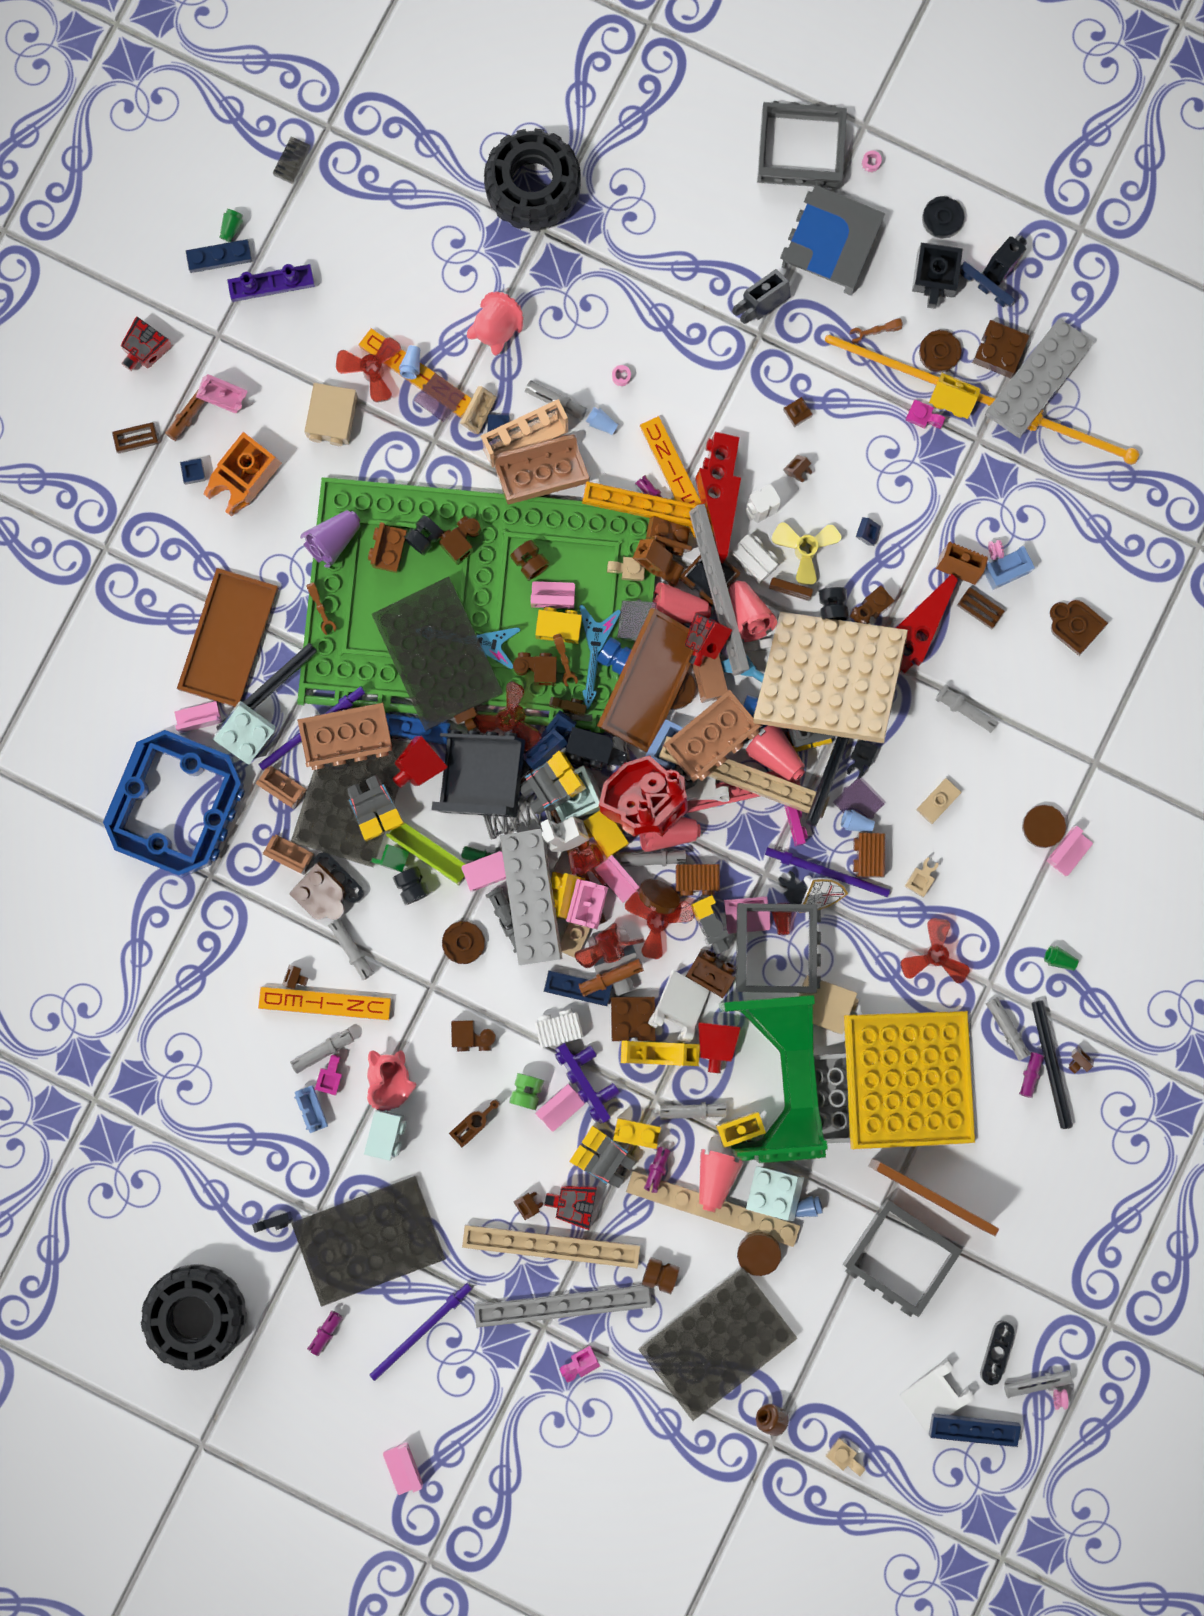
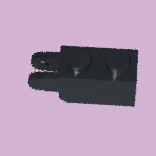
(763, 297)

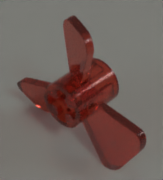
(349, 363)
(514, 695)
(585, 859)
(937, 933)
(653, 945)
(607, 946)

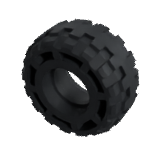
(537, 208)
(226, 1306)

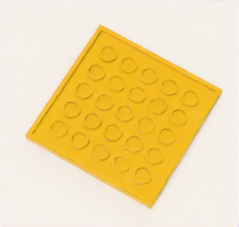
(909, 1079)

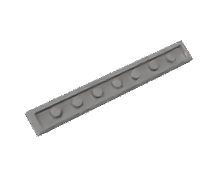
(718, 588)
(562, 1306)

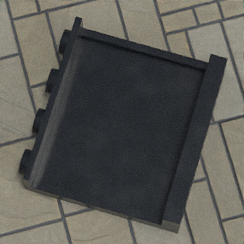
(481, 774)

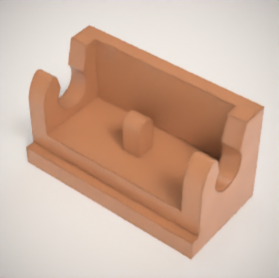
(710, 679)
(281, 787)
(288, 854)

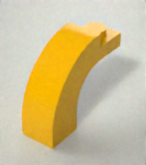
(660, 1053)

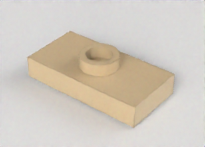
(478, 410)
(938, 801)
(573, 939)

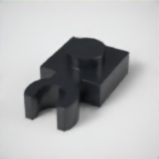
(862, 755)
(795, 893)
(279, 1222)

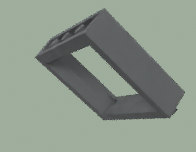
(796, 176)
(814, 959)
(873, 1284)

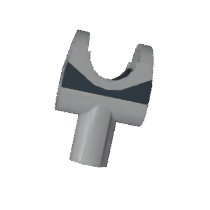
(630, 955)

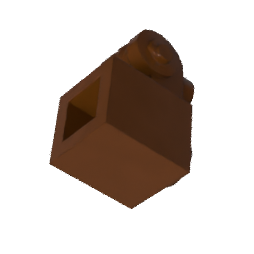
(455, 541)
(873, 605)
(543, 666)
(464, 1036)

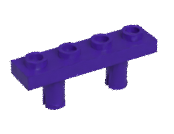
(271, 282)
(575, 1075)

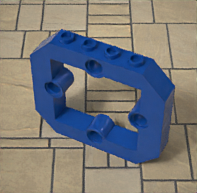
(136, 771)

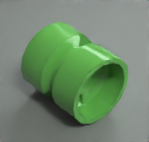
(525, 1099)

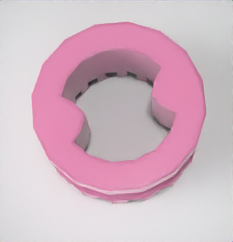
(874, 154)
(621, 382)
(995, 549)
(1061, 1399)

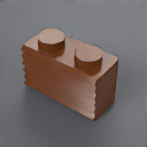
(962, 563)
(870, 855)
(697, 878)

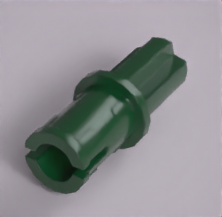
(474, 854)

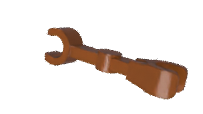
(892, 326)
(312, 589)
(559, 643)

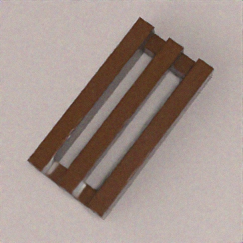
(121, 449)
(790, 589)
(985, 601)

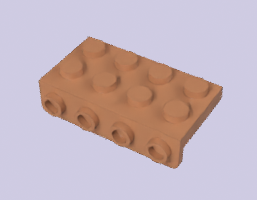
(540, 469)
(345, 736)
(712, 736)

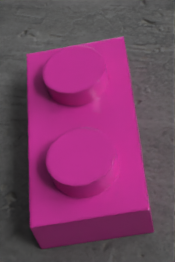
(798, 833)

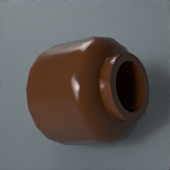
(772, 1419)

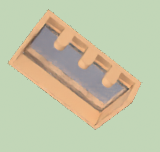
(530, 429)

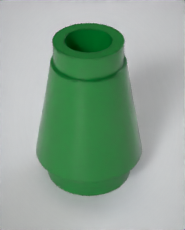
(230, 224)
(1061, 959)

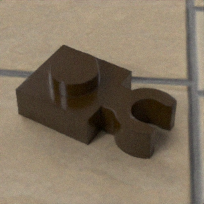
(574, 706)

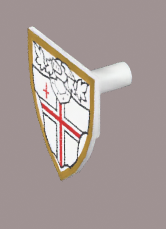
(823, 892)

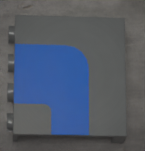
(833, 237)

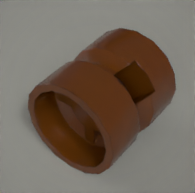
(535, 565)
(660, 1275)

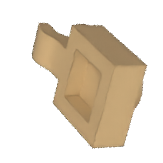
(629, 568)
(843, 1456)

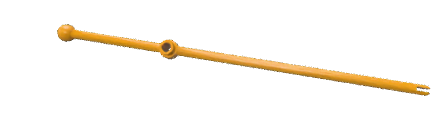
(1130, 455)

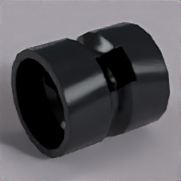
(418, 540)
(834, 611)
(411, 885)

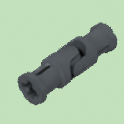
(503, 912)

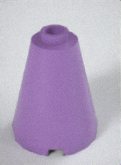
(331, 537)

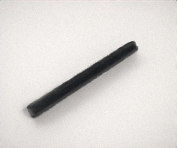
(278, 678)
(826, 781)
(1052, 1064)

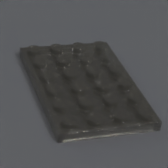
(437, 653)
(326, 815)
(368, 1241)
(717, 1343)

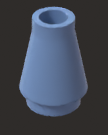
(809, 1207)

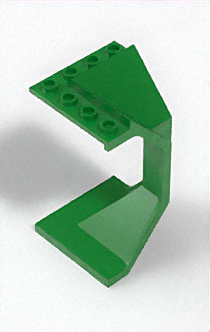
(798, 1128)

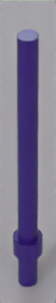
(344, 703)
(787, 858)
(453, 1301)

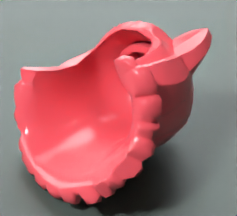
(496, 321)
(388, 1081)

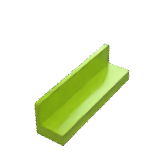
(428, 852)

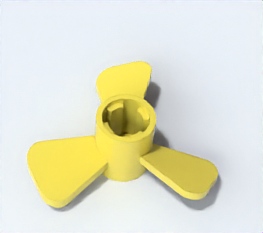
(787, 537)

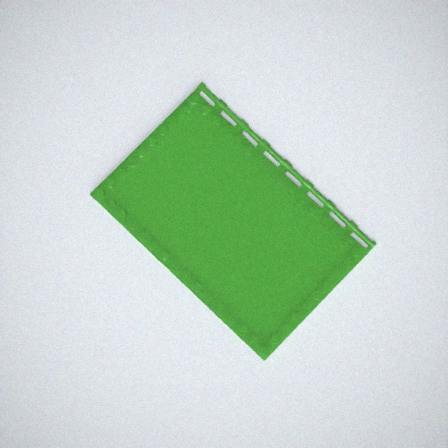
(490, 585)

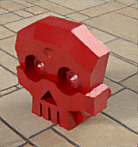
(654, 807)

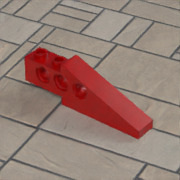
(720, 509)
(926, 620)

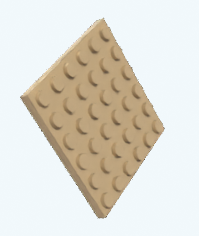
(831, 677)

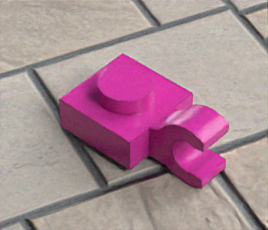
(921, 414)
(329, 1079)
(583, 1363)

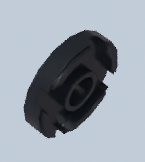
(943, 217)

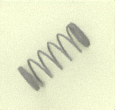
(489, 828)

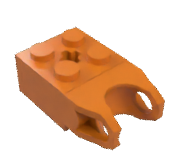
(238, 477)

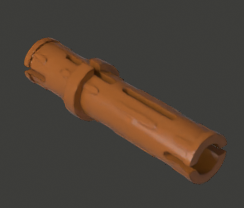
(183, 419)
(604, 980)

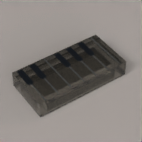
(291, 160)

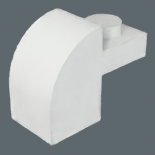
(565, 834)

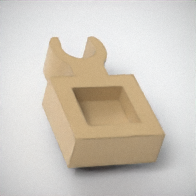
(920, 880)

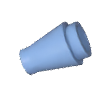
(410, 364)
(601, 421)
(856, 822)

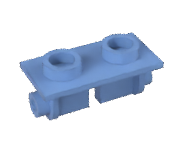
(311, 1109)

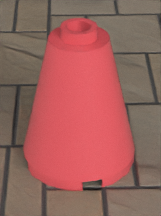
(679, 604)
(750, 612)
(776, 753)
(682, 832)
(716, 1178)

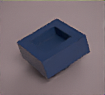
(496, 421)
(192, 471)
(868, 531)

